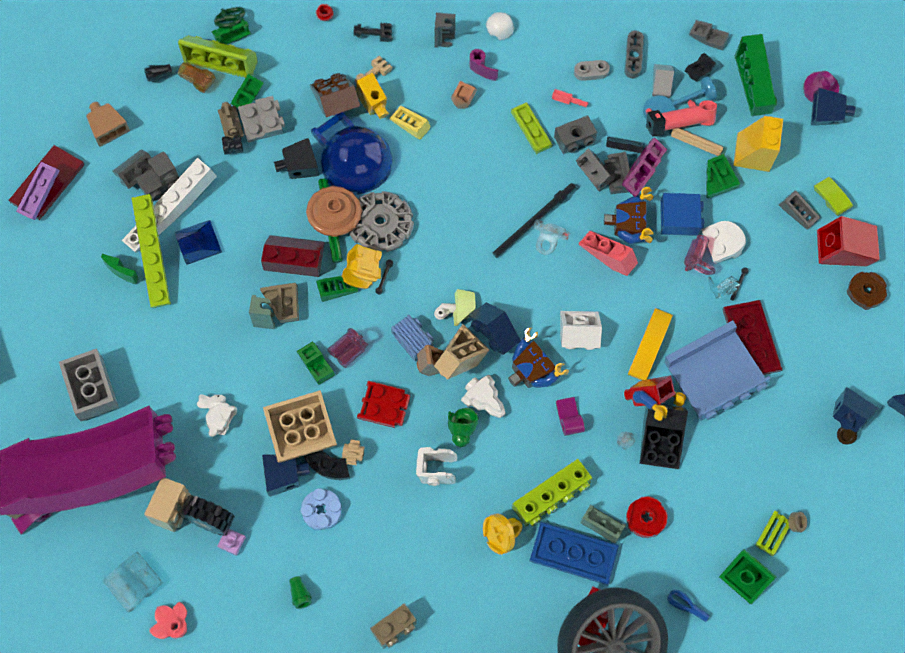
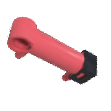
(659, 122)

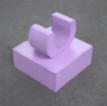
(231, 542)

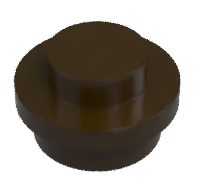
(846, 436)

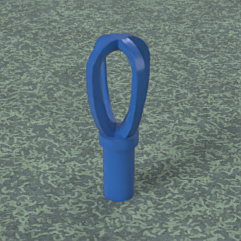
(693, 609)

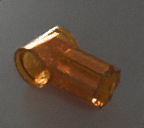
(199, 78)

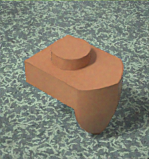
(463, 95)

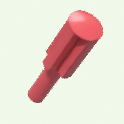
(567, 98)

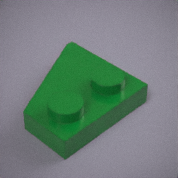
(719, 176)

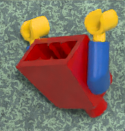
(653, 393)

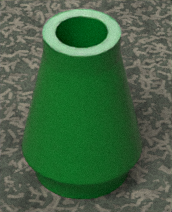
(300, 595)

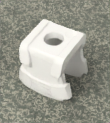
(434, 479)

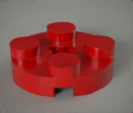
(656, 512)

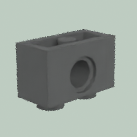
(582, 127)

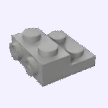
(261, 119)

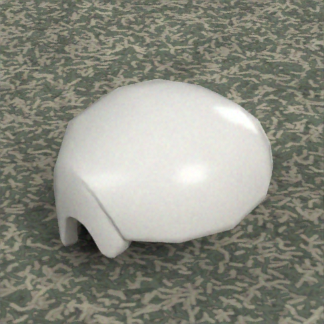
(500, 25)

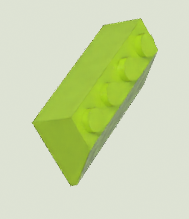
(217, 56)

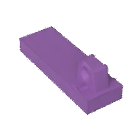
(37, 191)

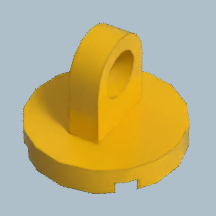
(501, 532)

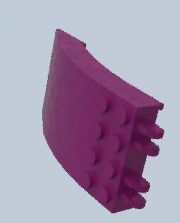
(85, 465)

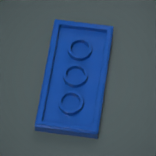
(574, 553)

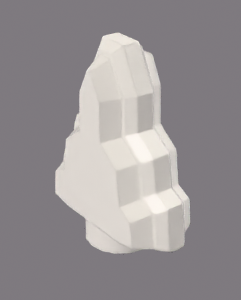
(483, 396)

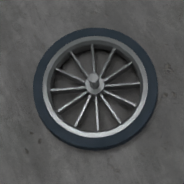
(614, 639)

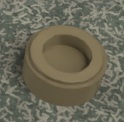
(797, 521)

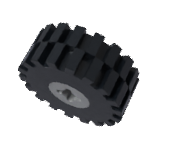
(206, 515)

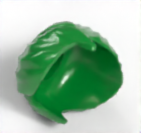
(462, 425)

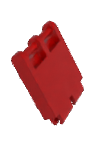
(384, 405)

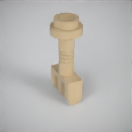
(378, 67)

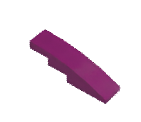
(644, 167)

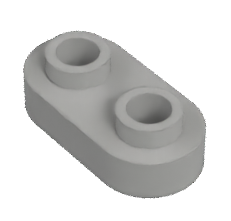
(592, 71)

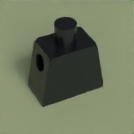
(298, 160)

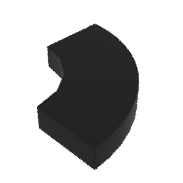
(328, 466)

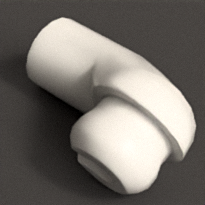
(444, 310)

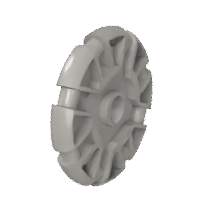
(388, 228)

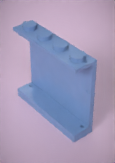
(716, 371)

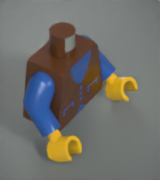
(630, 219)
(533, 365)

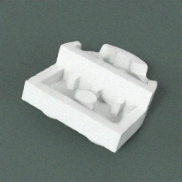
(725, 240)

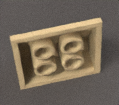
(299, 426)

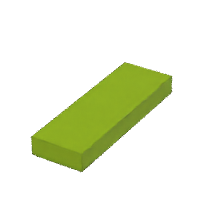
(531, 128)

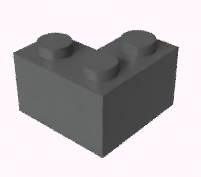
(159, 178)

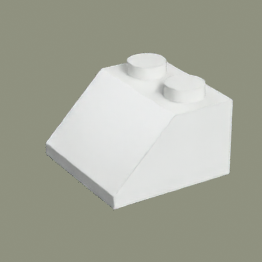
(580, 329)

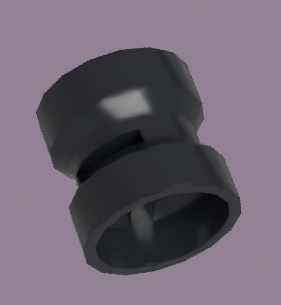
(230, 144)

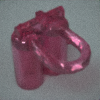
(695, 255)
(348, 347)

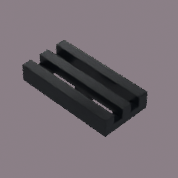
(624, 144)

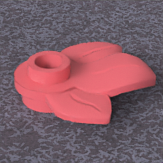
(168, 619)

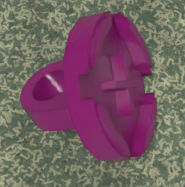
(817, 80)

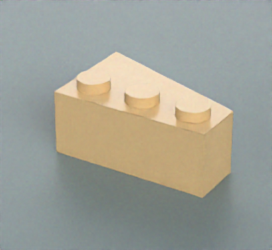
(461, 354)

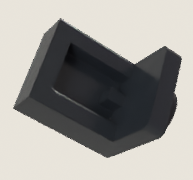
(700, 68)

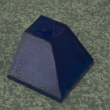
(198, 242)

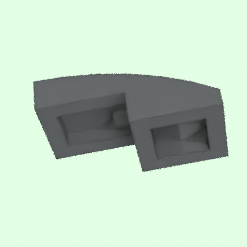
(707, 35)

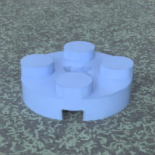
(318, 498)

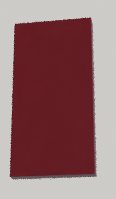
(68, 168)
(754, 334)

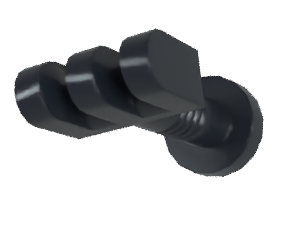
(384, 31)

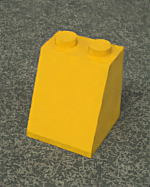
(759, 144)

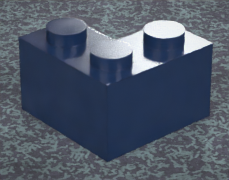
(496, 327)

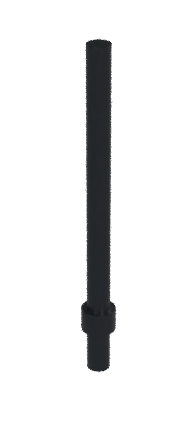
(558, 198)

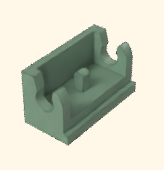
(261, 317)
(602, 524)

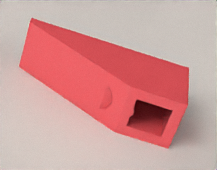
(611, 253)

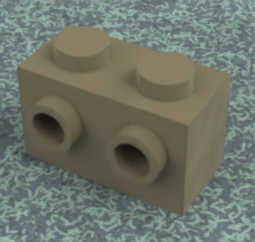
(393, 626)

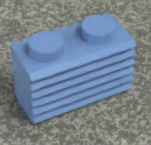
(411, 336)

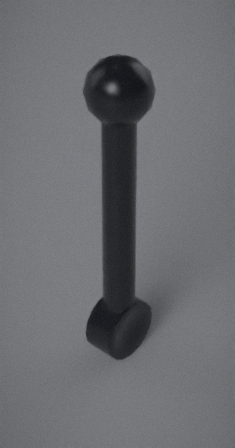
(389, 263)
(744, 271)

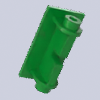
(228, 35)

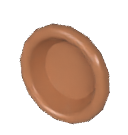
(333, 211)

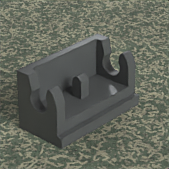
(444, 29)
(133, 168)
(619, 168)
(594, 169)

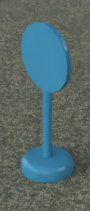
(664, 104)

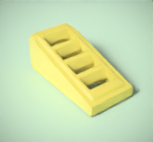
(419, 129)

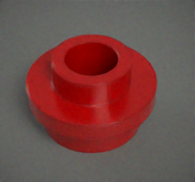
(324, 8)

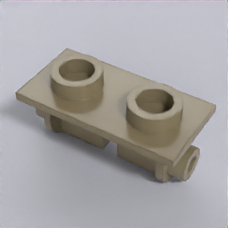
(230, 120)

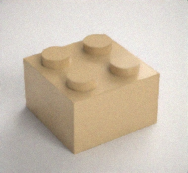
(167, 504)

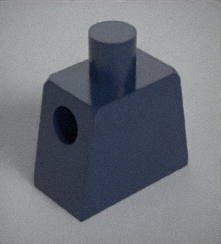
(830, 108)
(853, 410)
(283, 475)

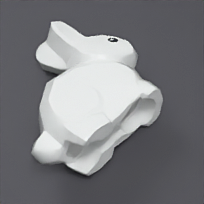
(219, 415)

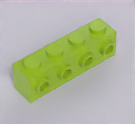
(551, 493)

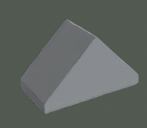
(662, 80)

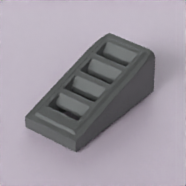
(795, 214)

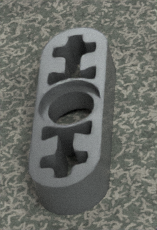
(635, 60)

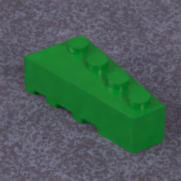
(755, 74)

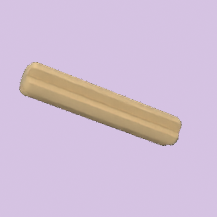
(697, 141)

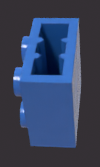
(681, 214)

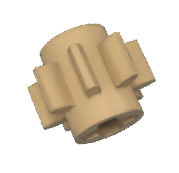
(353, 452)

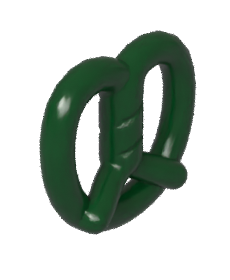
(223, 17)

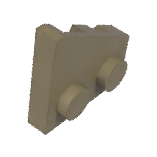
(283, 301)

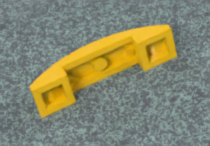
(650, 344)

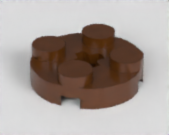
(860, 297)

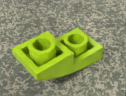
(833, 195)

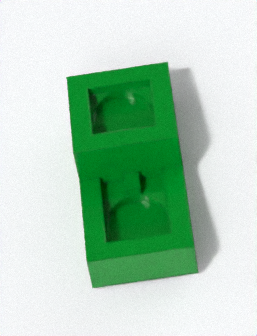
(247, 92)
(115, 265)
(315, 363)

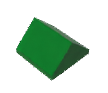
(747, 576)

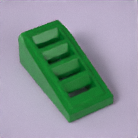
(327, 282)

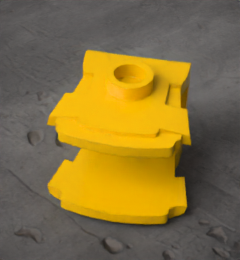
(362, 267)

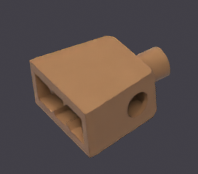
(106, 123)

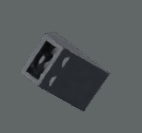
(663, 439)

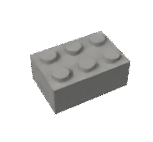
(88, 385)

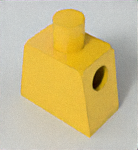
(372, 96)

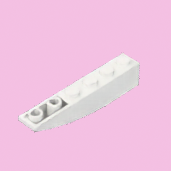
(176, 199)

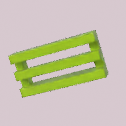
(781, 518)

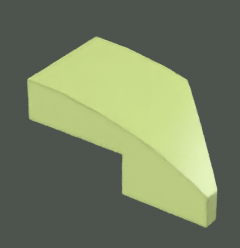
(464, 305)

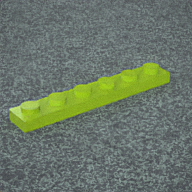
(151, 251)

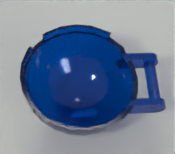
(353, 156)

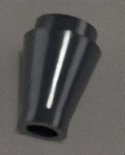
(157, 72)

